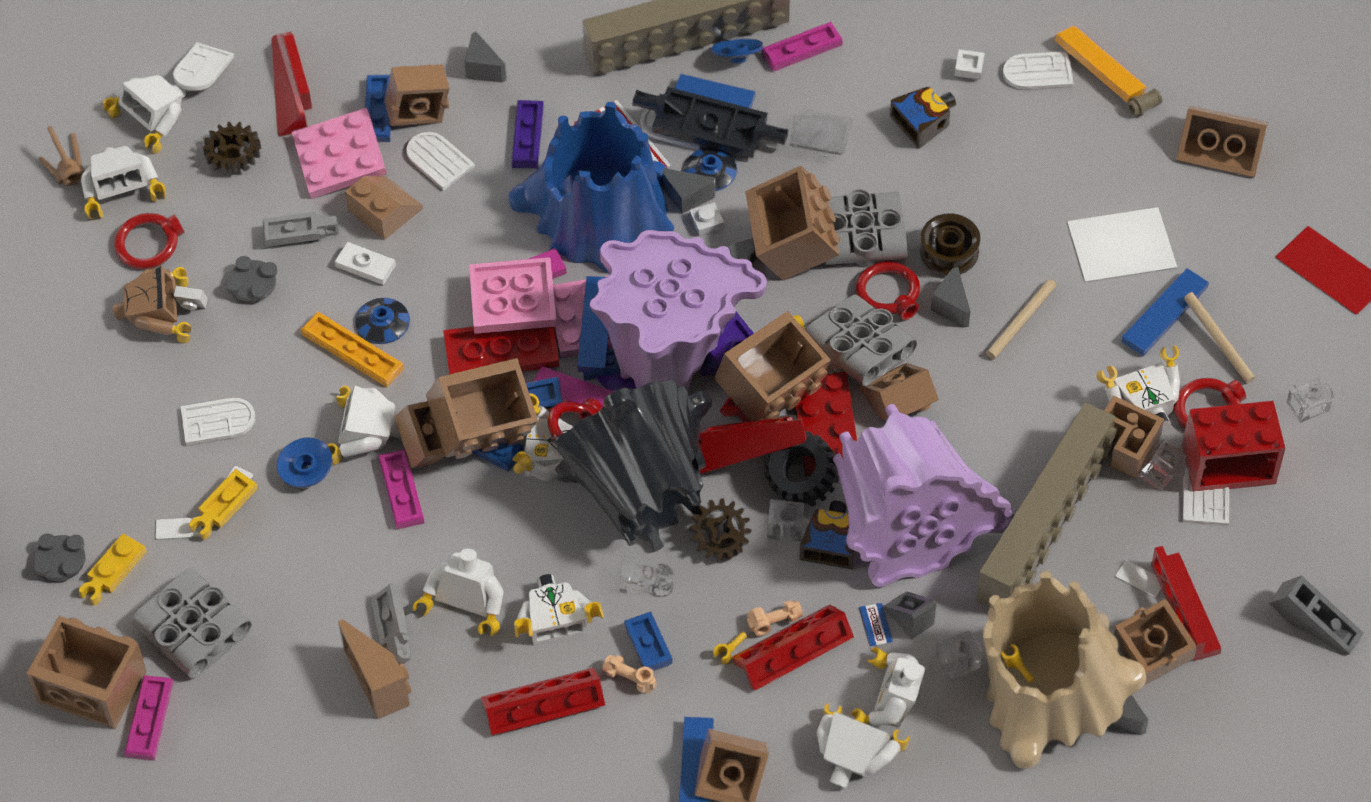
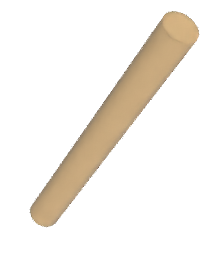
(1021, 319)
(1219, 337)

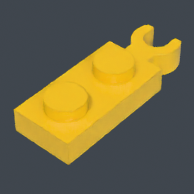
(223, 503)
(113, 567)

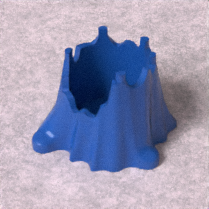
(595, 186)

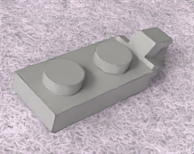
(298, 228)
(391, 622)

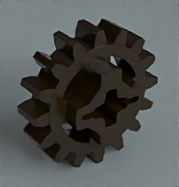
(232, 147)
(708, 524)

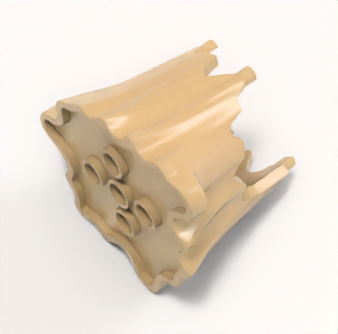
(1074, 666)

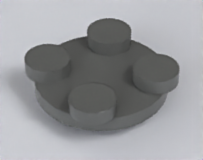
(252, 279)
(59, 556)

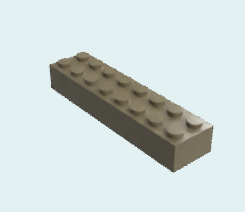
(672, 27)
(1048, 504)

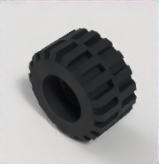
(816, 485)

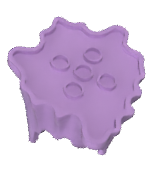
(669, 303)
(913, 499)

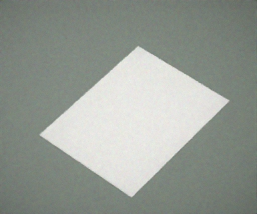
(1122, 244)

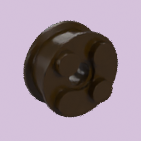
(951, 229)

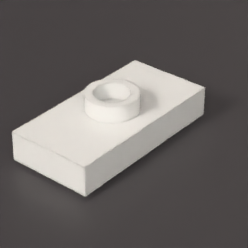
(365, 263)

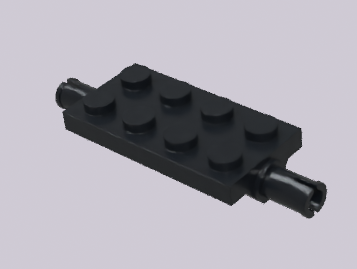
(709, 121)

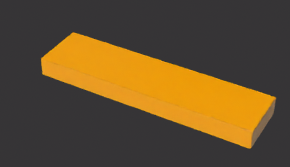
(1100, 63)
(352, 349)

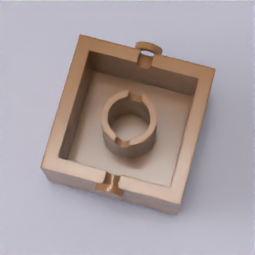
(417, 94)
(1155, 640)

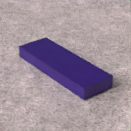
(527, 134)

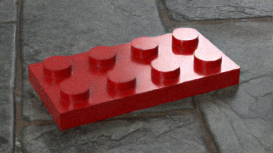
(530, 346)
(827, 414)

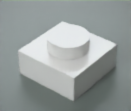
(969, 64)
(706, 219)
(190, 298)

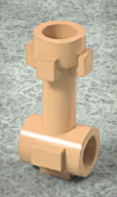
(760, 622)
(643, 676)

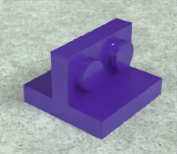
(734, 333)

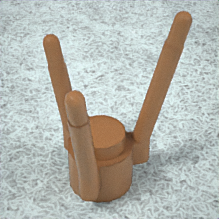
(68, 170)

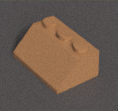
(1222, 141)

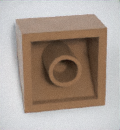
(381, 204)
(904, 386)
(730, 767)

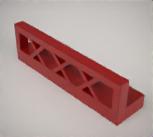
(1185, 601)
(794, 646)
(543, 701)

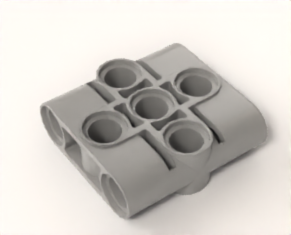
(867, 227)
(861, 340)
(189, 646)

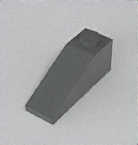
(1313, 613)

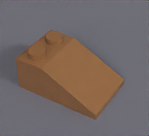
(376, 670)

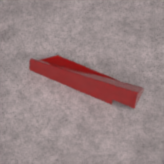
(290, 85)
(746, 440)

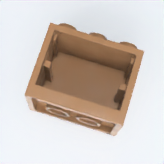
(792, 223)
(772, 369)
(481, 408)
(87, 671)

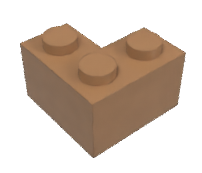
(419, 434)
(1135, 435)

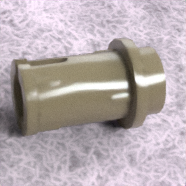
(1139, 104)

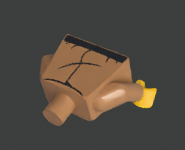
(151, 302)

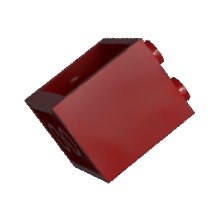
(1233, 446)

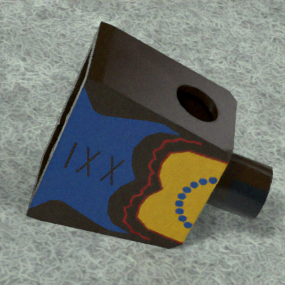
(922, 114)
(826, 538)

